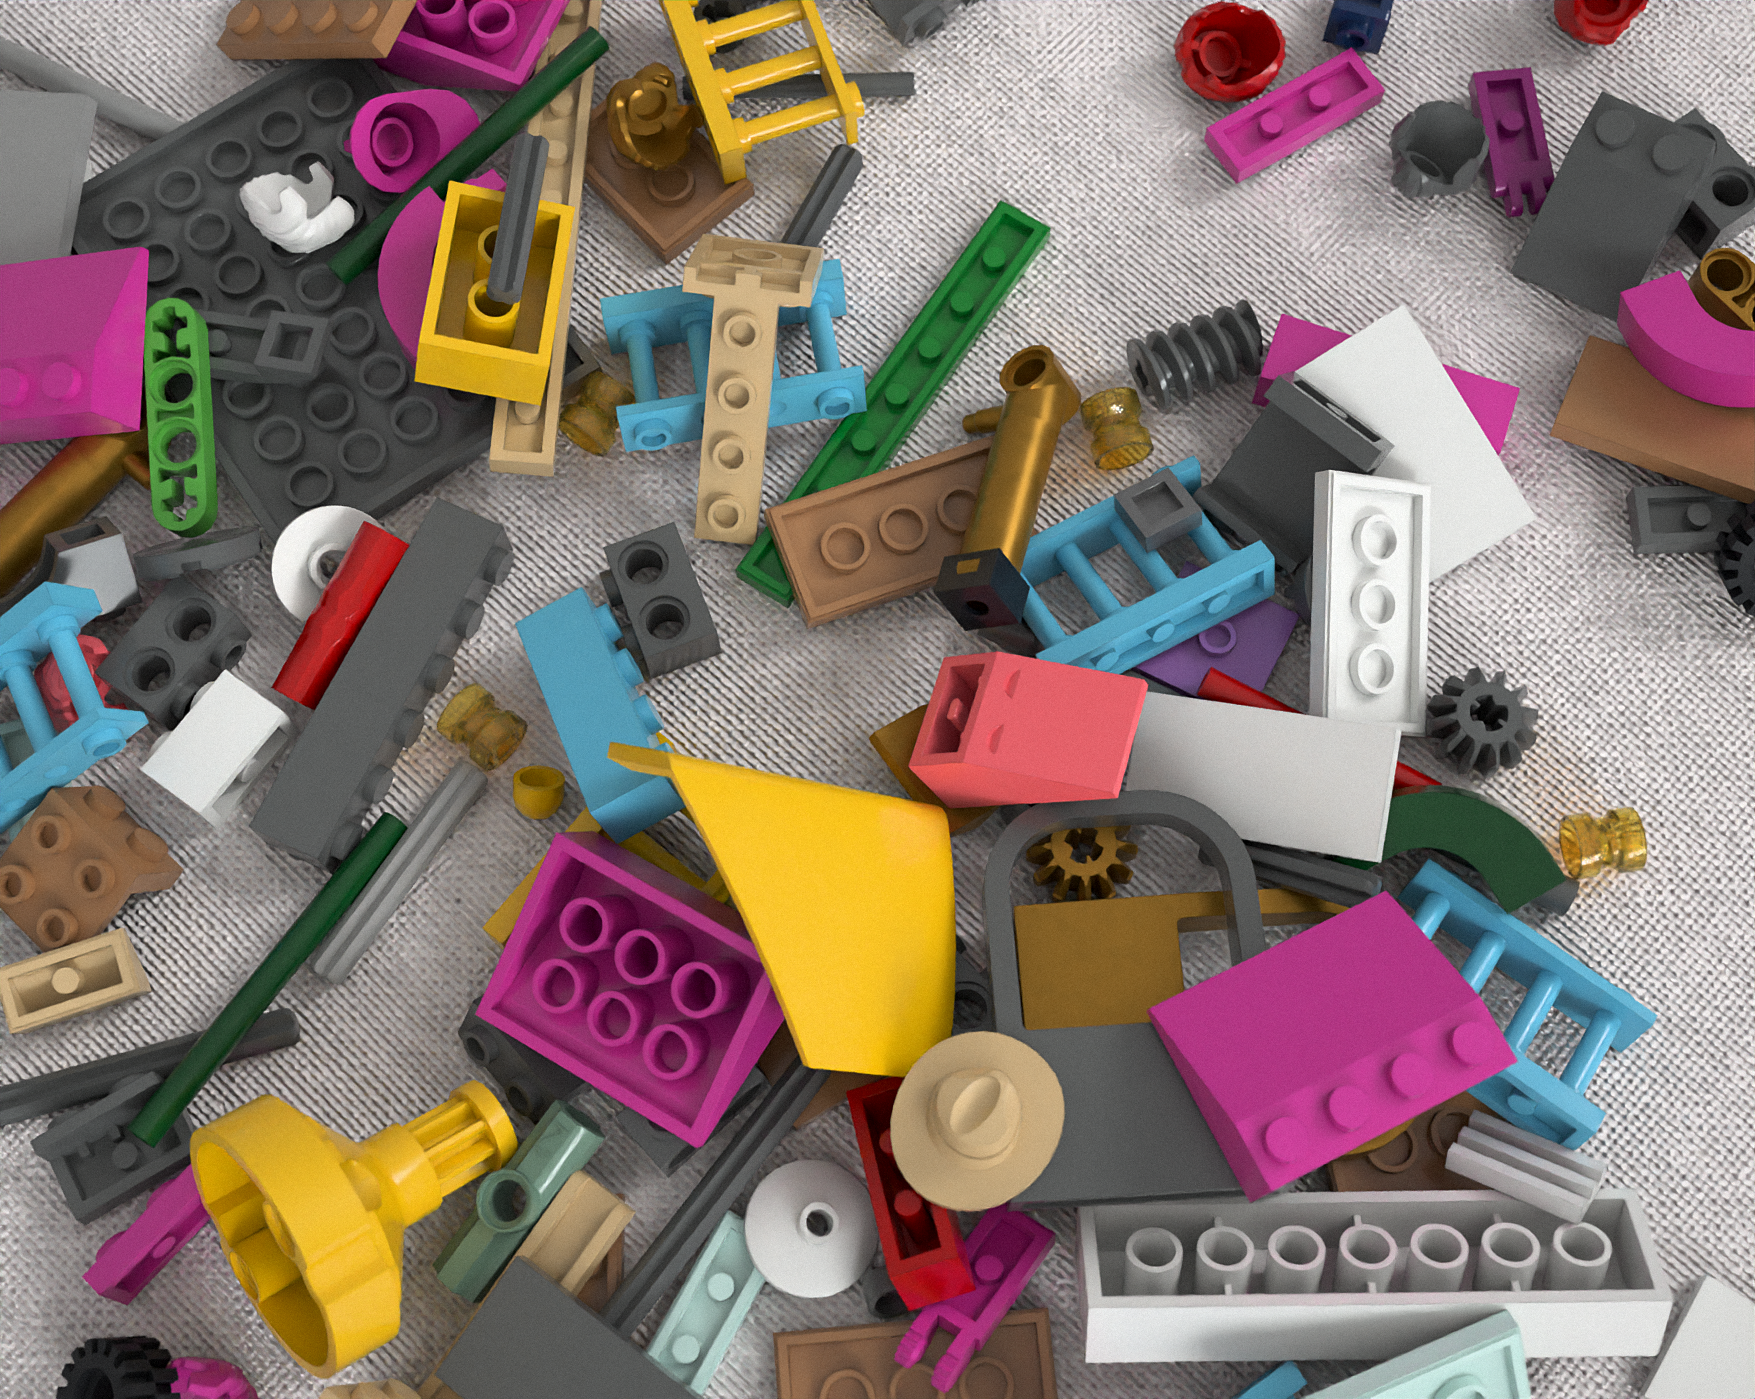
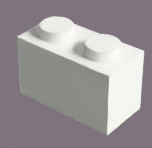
(220, 748)

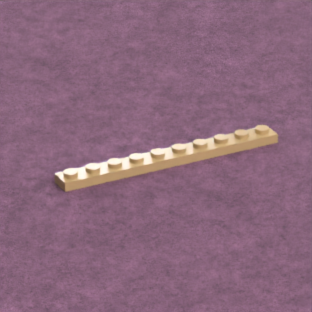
(525, 432)

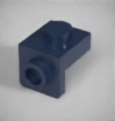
(1358, 24)

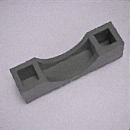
(85, 557)

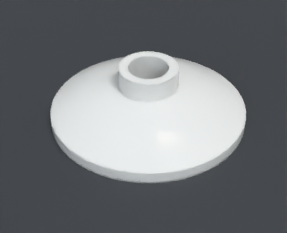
(303, 547)
(784, 1246)

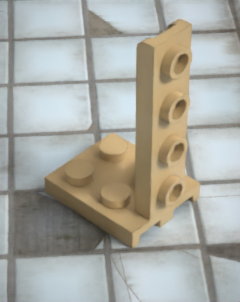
(748, 289)
(564, 1244)

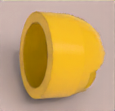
(538, 791)

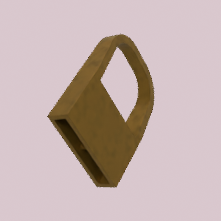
(1123, 956)

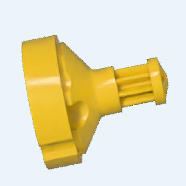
(324, 1218)

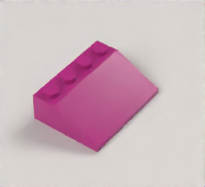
(473, 42)
(72, 345)
(634, 984)
(1328, 1042)

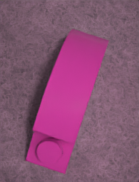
(409, 260)
(1687, 345)

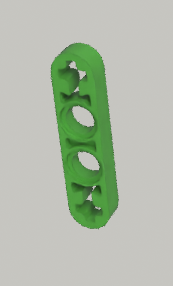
(169, 419)

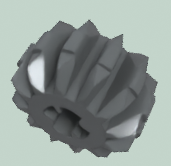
(1494, 707)

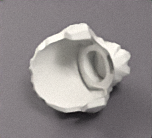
(297, 213)

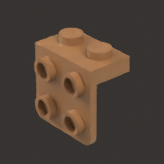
(79, 866)

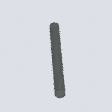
(812, 86)

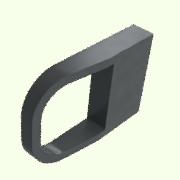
(1126, 1109)

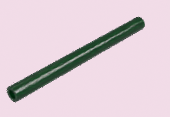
(475, 147)
(266, 982)

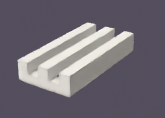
(1530, 1166)

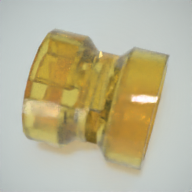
(593, 417)
(1116, 428)
(481, 727)
(1603, 842)

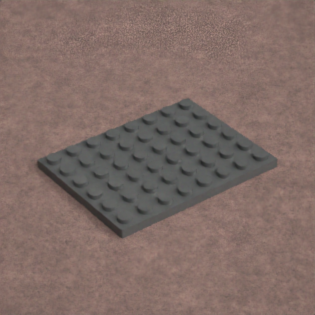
(364, 425)

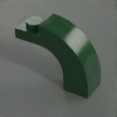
(1476, 829)

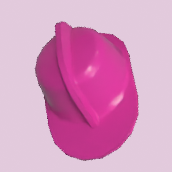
(406, 135)

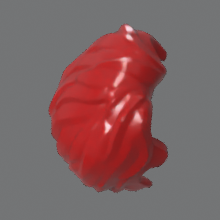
(1229, 52)

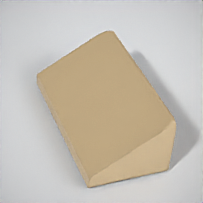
(71, 982)

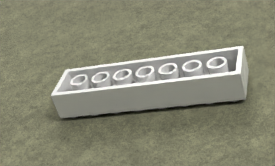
(1364, 1276)

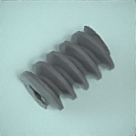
(1197, 353)

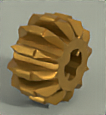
(1108, 861)

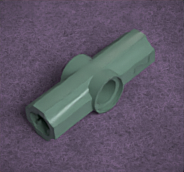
(493, 1231)

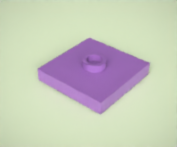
(1239, 646)

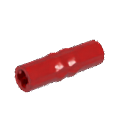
(340, 615)

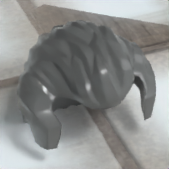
(1437, 150)

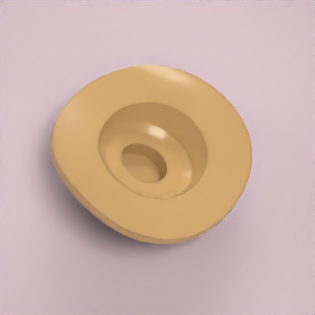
(976, 1121)

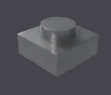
(1158, 510)

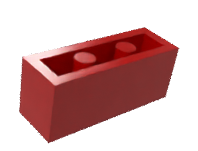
(917, 1237)

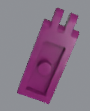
(1518, 148)

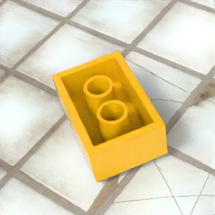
(467, 336)

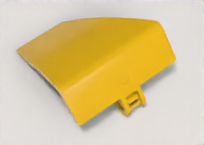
(840, 901)

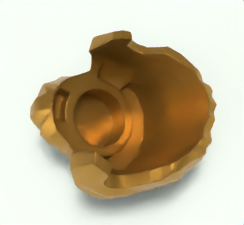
(648, 120)

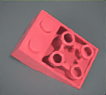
(1025, 731)

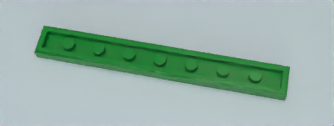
(912, 373)

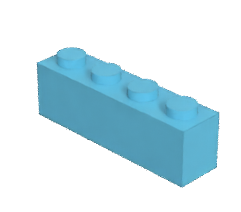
(596, 703)

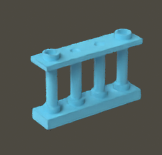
(671, 316)
(1158, 622)
(29, 631)
(1610, 1015)

